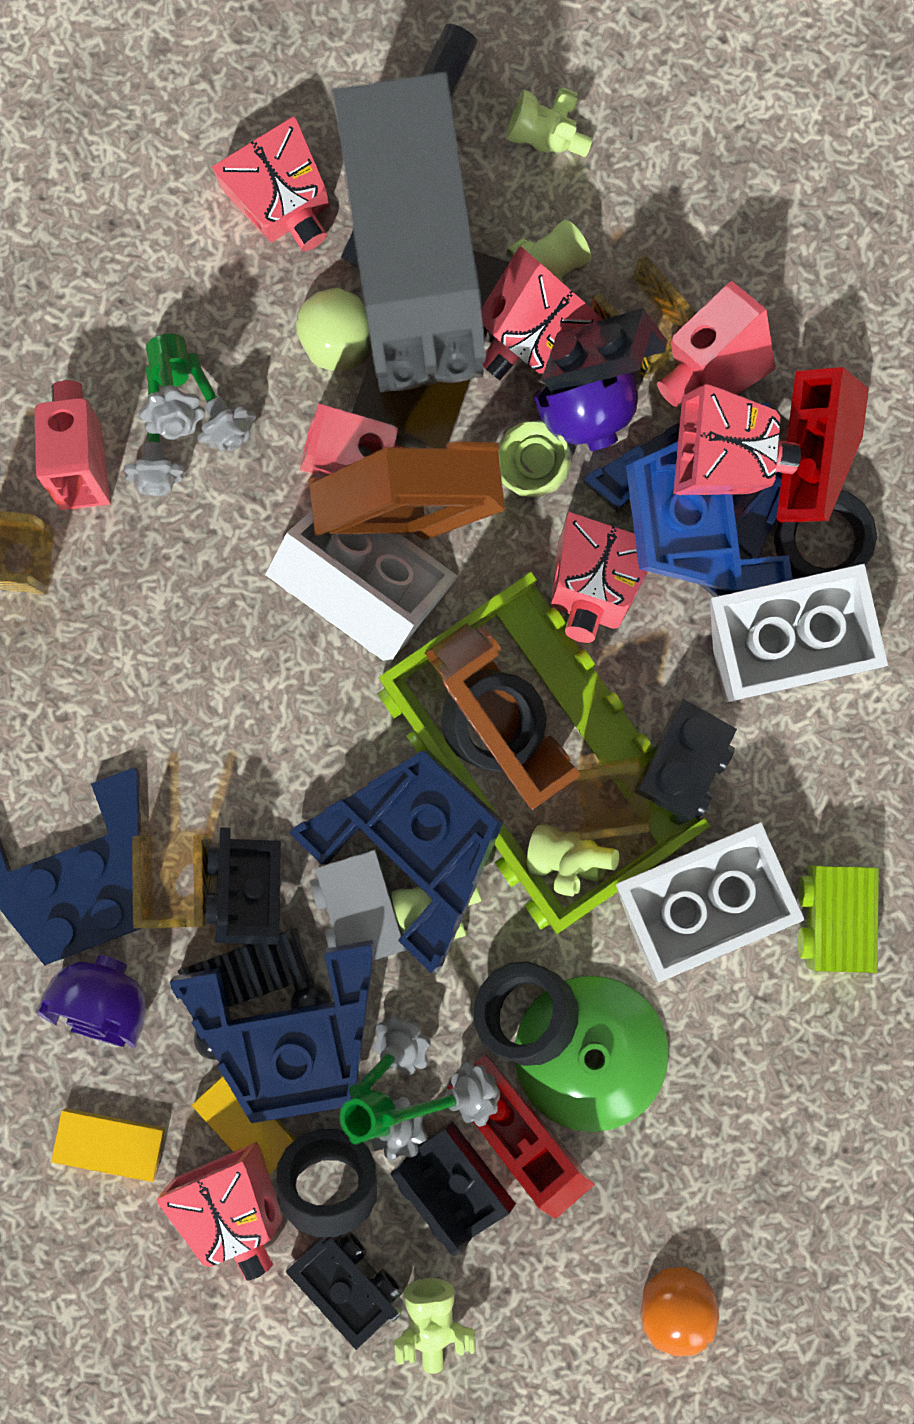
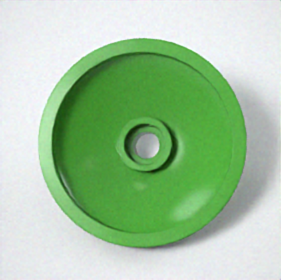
(633, 1064)

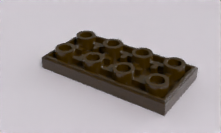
(429, 412)

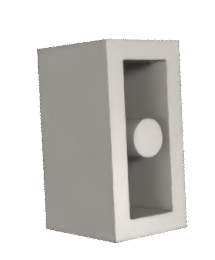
(358, 903)

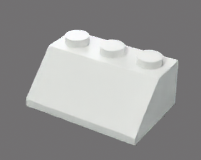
(362, 583)
(795, 633)
(708, 903)

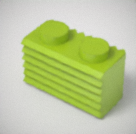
(840, 918)

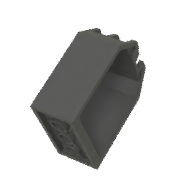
(411, 231)

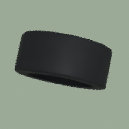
(864, 533)
(530, 726)
(490, 1002)
(326, 1219)

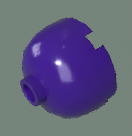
(589, 411)
(96, 1001)

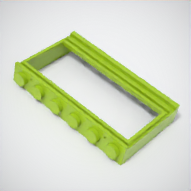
(589, 706)

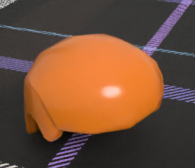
(679, 1312)

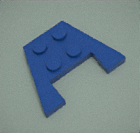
(692, 534)

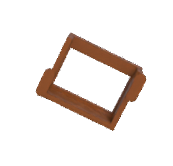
(394, 484)
(497, 715)

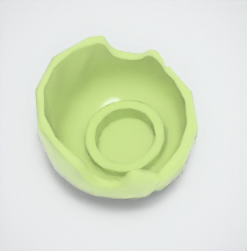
(334, 329)
(540, 452)

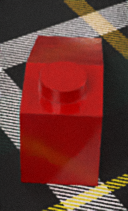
(829, 427)
(532, 1149)

